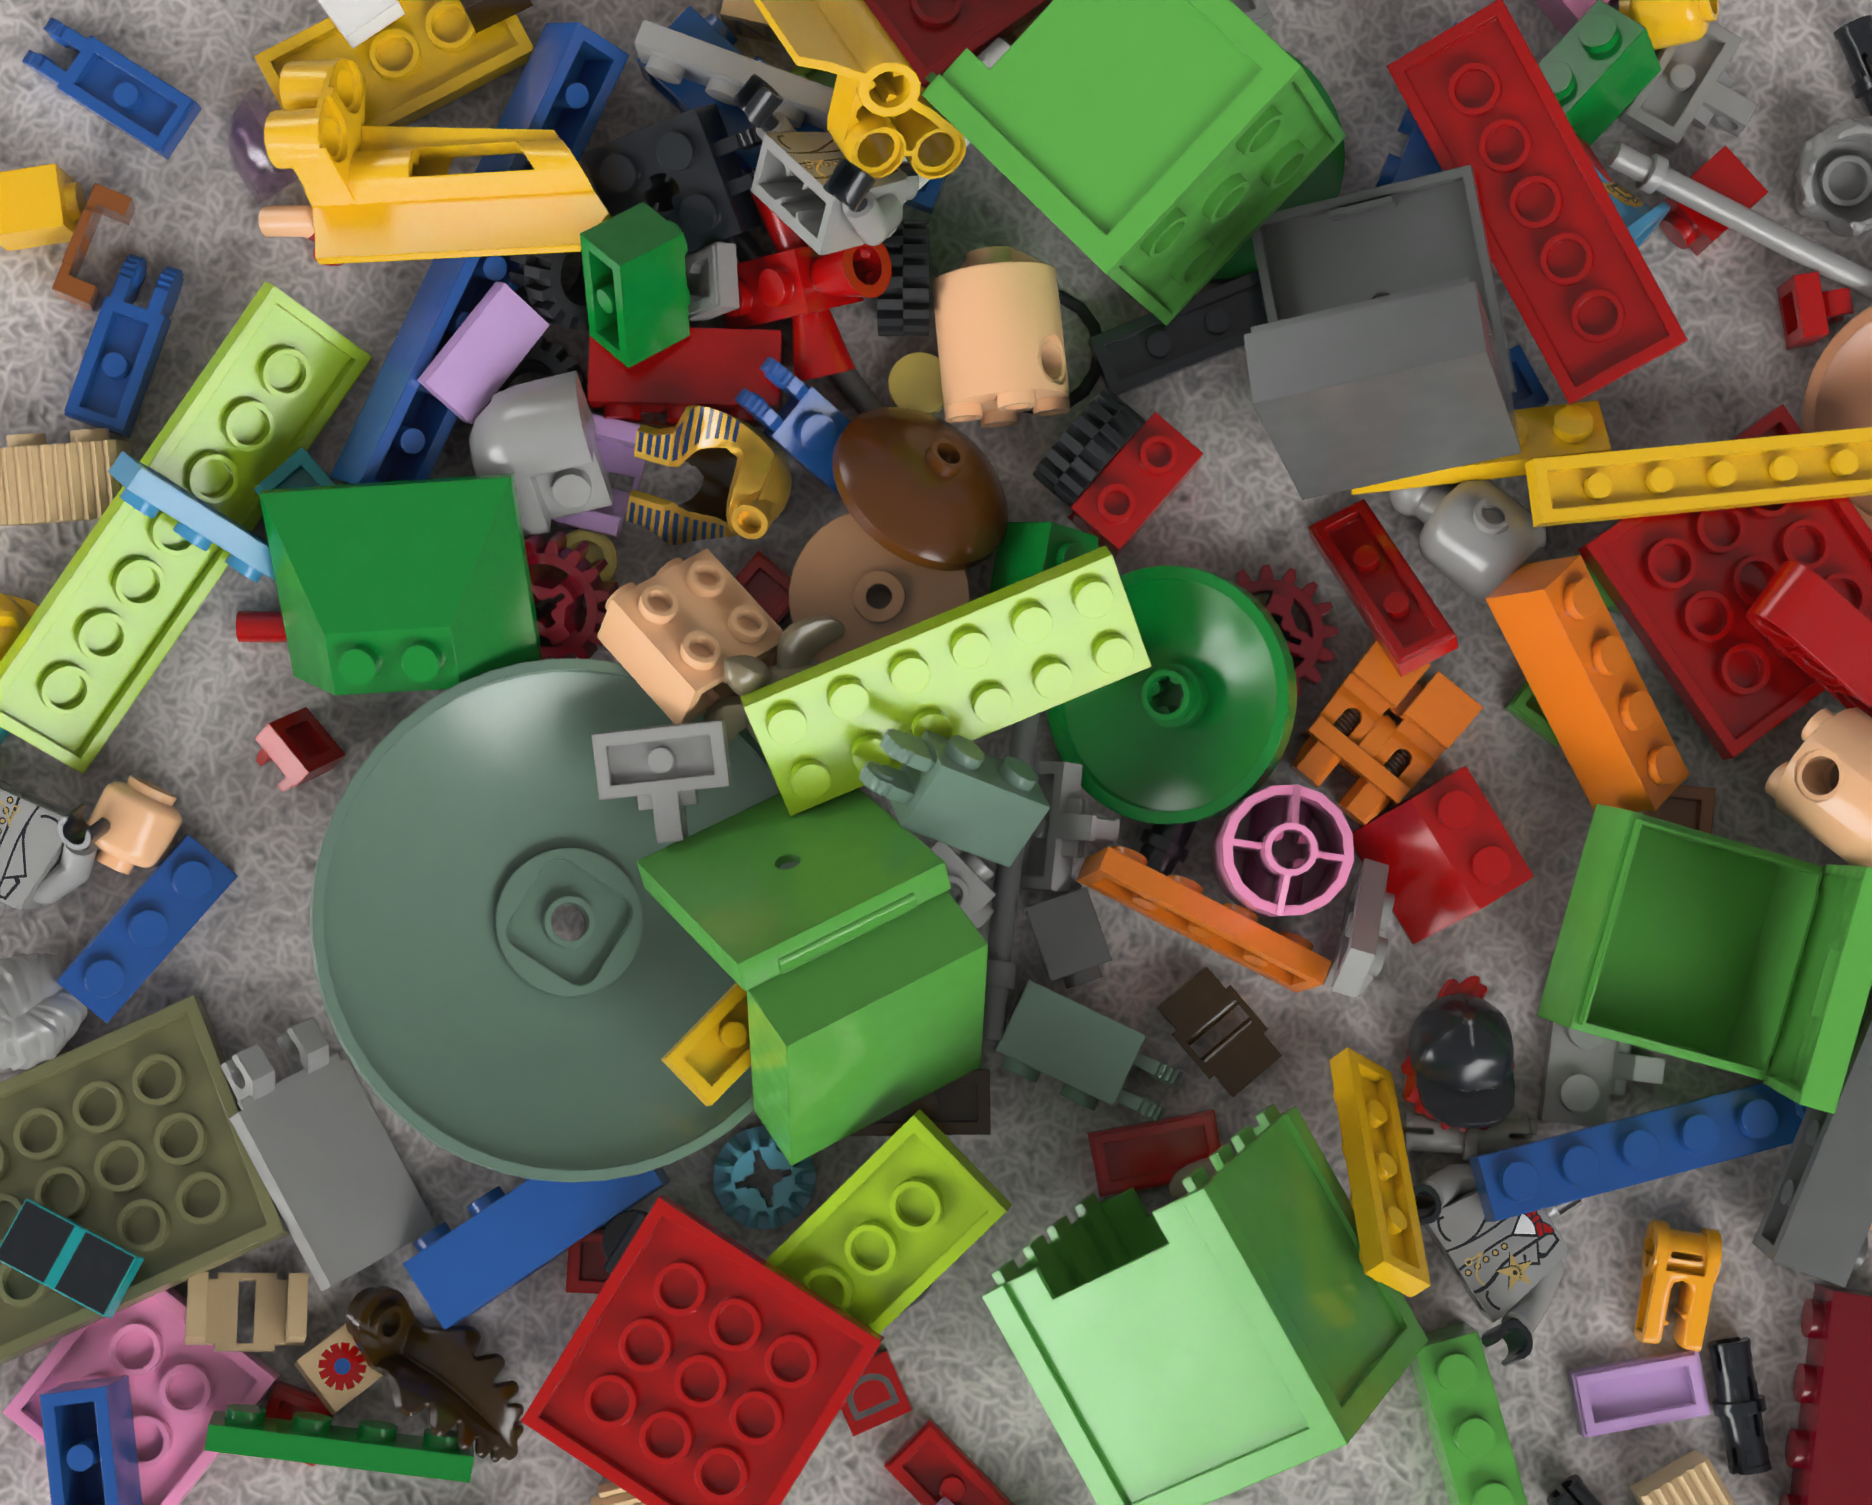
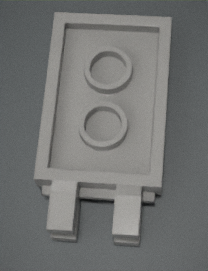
(324, 1156)

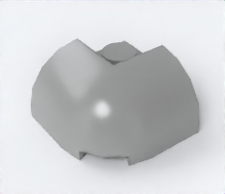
(549, 444)

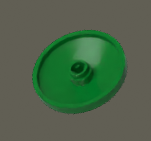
(1197, 722)

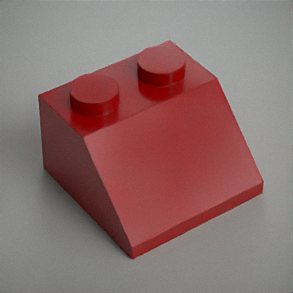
(1442, 854)

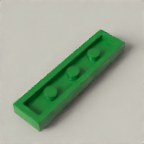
(316, 1441)

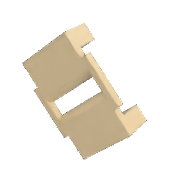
(278, 1311)

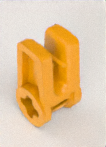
(1665, 1266)

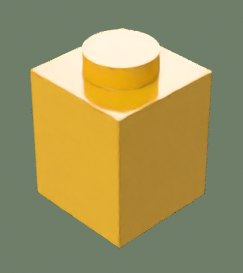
(38, 206)

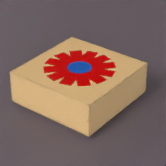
(336, 1370)

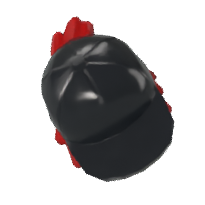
(1461, 1059)

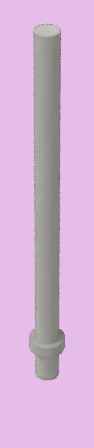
(1655, 175)

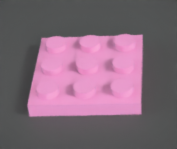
(170, 1388)

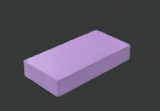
(483, 352)
(1638, 1392)

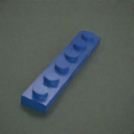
(1634, 1150)

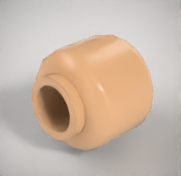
(140, 826)

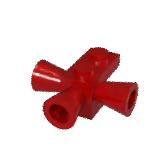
(806, 287)

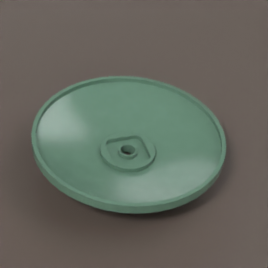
(445, 946)

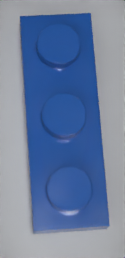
(146, 928)

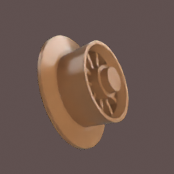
(866, 587)

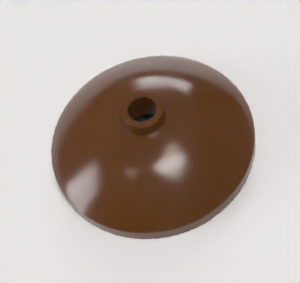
(920, 488)

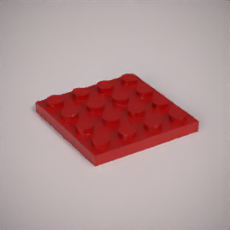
(1696, 575)
(700, 1370)

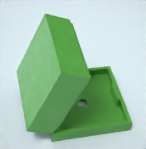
(1715, 954)
(849, 962)

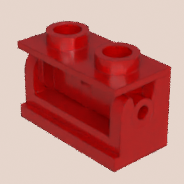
(1135, 484)

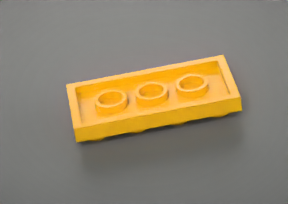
(413, 62)

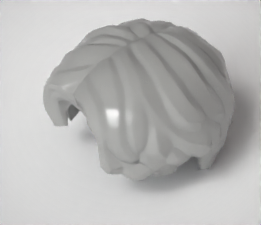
(1837, 177)
(35, 1010)

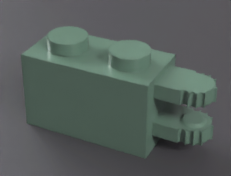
(959, 794)
(1080, 1050)

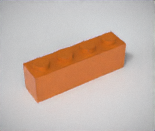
(1587, 684)

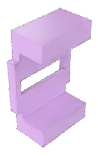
(616, 446)

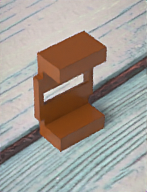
(100, 202)

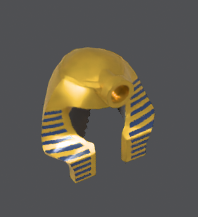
(742, 480)

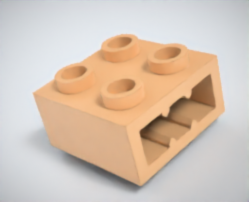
(682, 628)

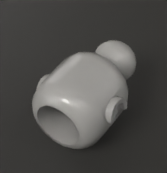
(1472, 532)

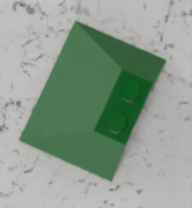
(401, 582)

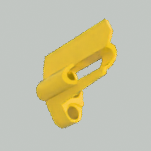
(876, 95)
(390, 190)

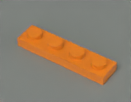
(1222, 928)

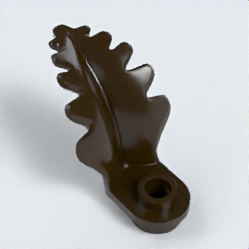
(437, 1372)

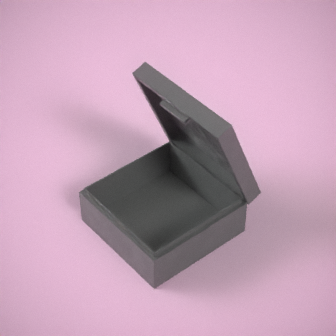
(1388, 382)

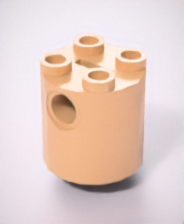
(1000, 338)
(1830, 783)

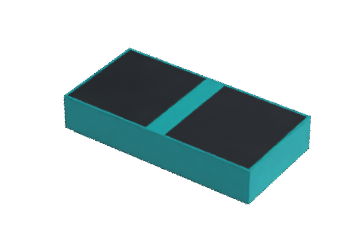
(69, 1258)

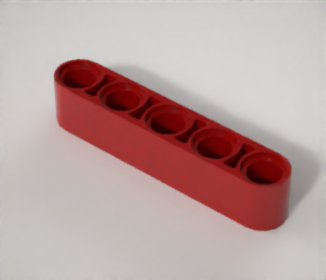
(1818, 632)

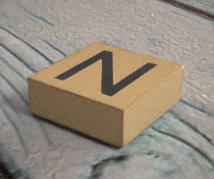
(747, 21)

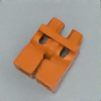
(1427, 725)

